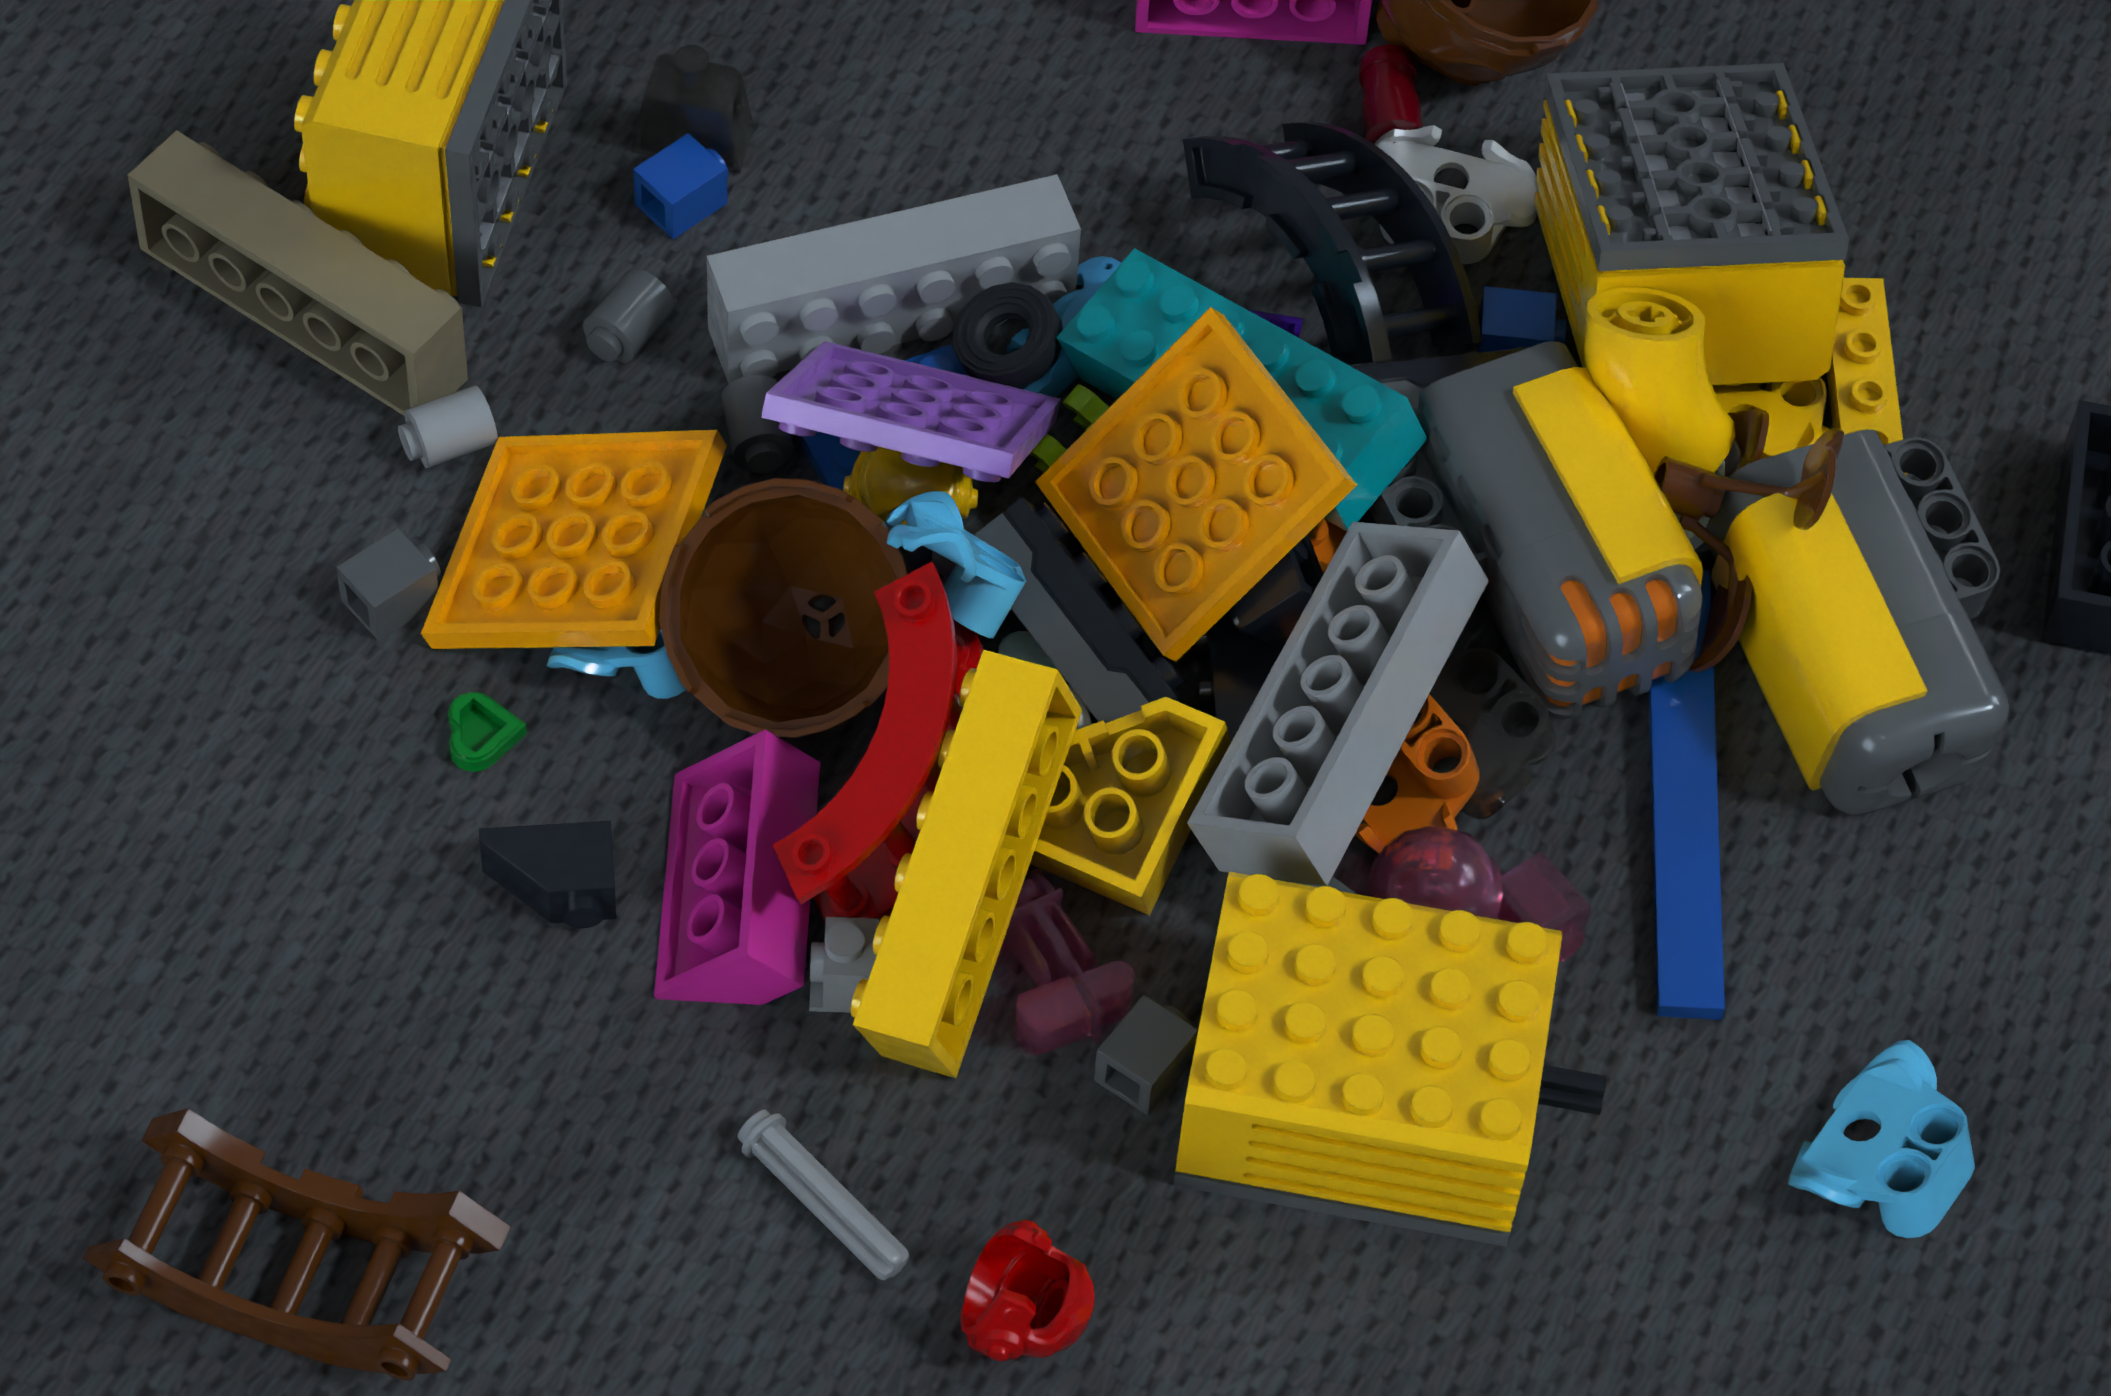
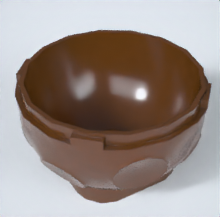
(1484, 37)

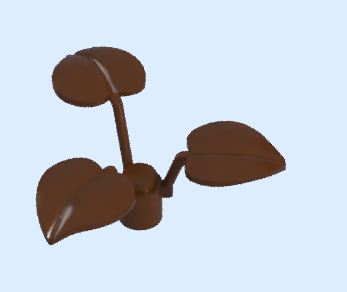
(1699, 493)

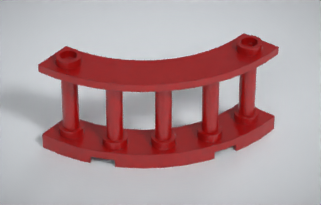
(855, 843)

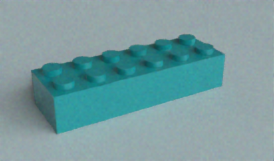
(1151, 306)

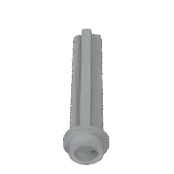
(822, 1194)

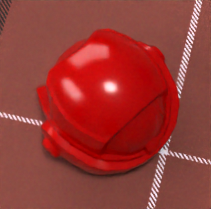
(1025, 1296)

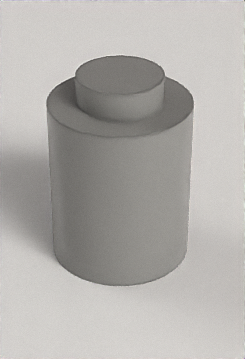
(448, 427)

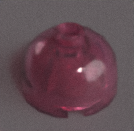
(1438, 871)

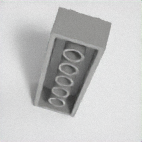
(887, 275)
(1338, 702)

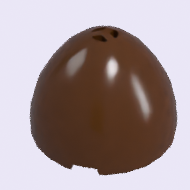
(742, 601)

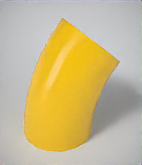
(1653, 371)

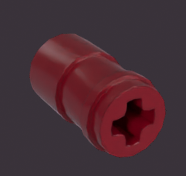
(1388, 91)

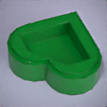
(481, 731)

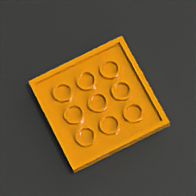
(1195, 484)
(572, 540)

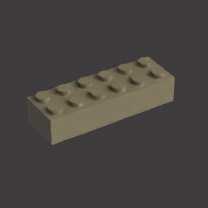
(298, 275)

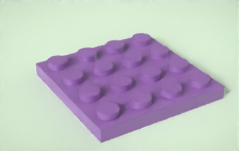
(911, 410)

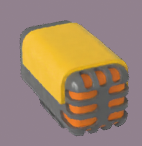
(1564, 522)

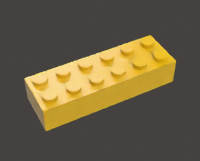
(966, 863)

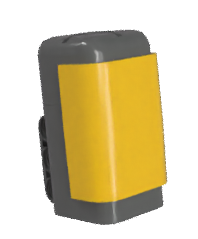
(1865, 625)

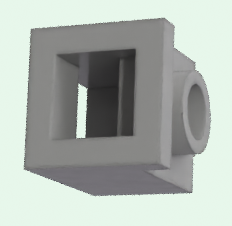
(841, 962)

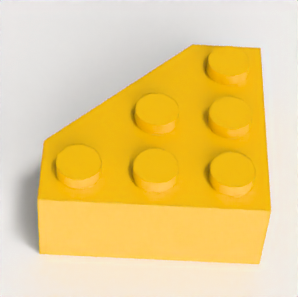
(1129, 800)

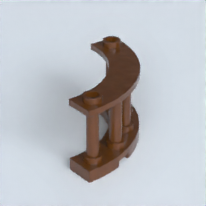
(434, 1223)

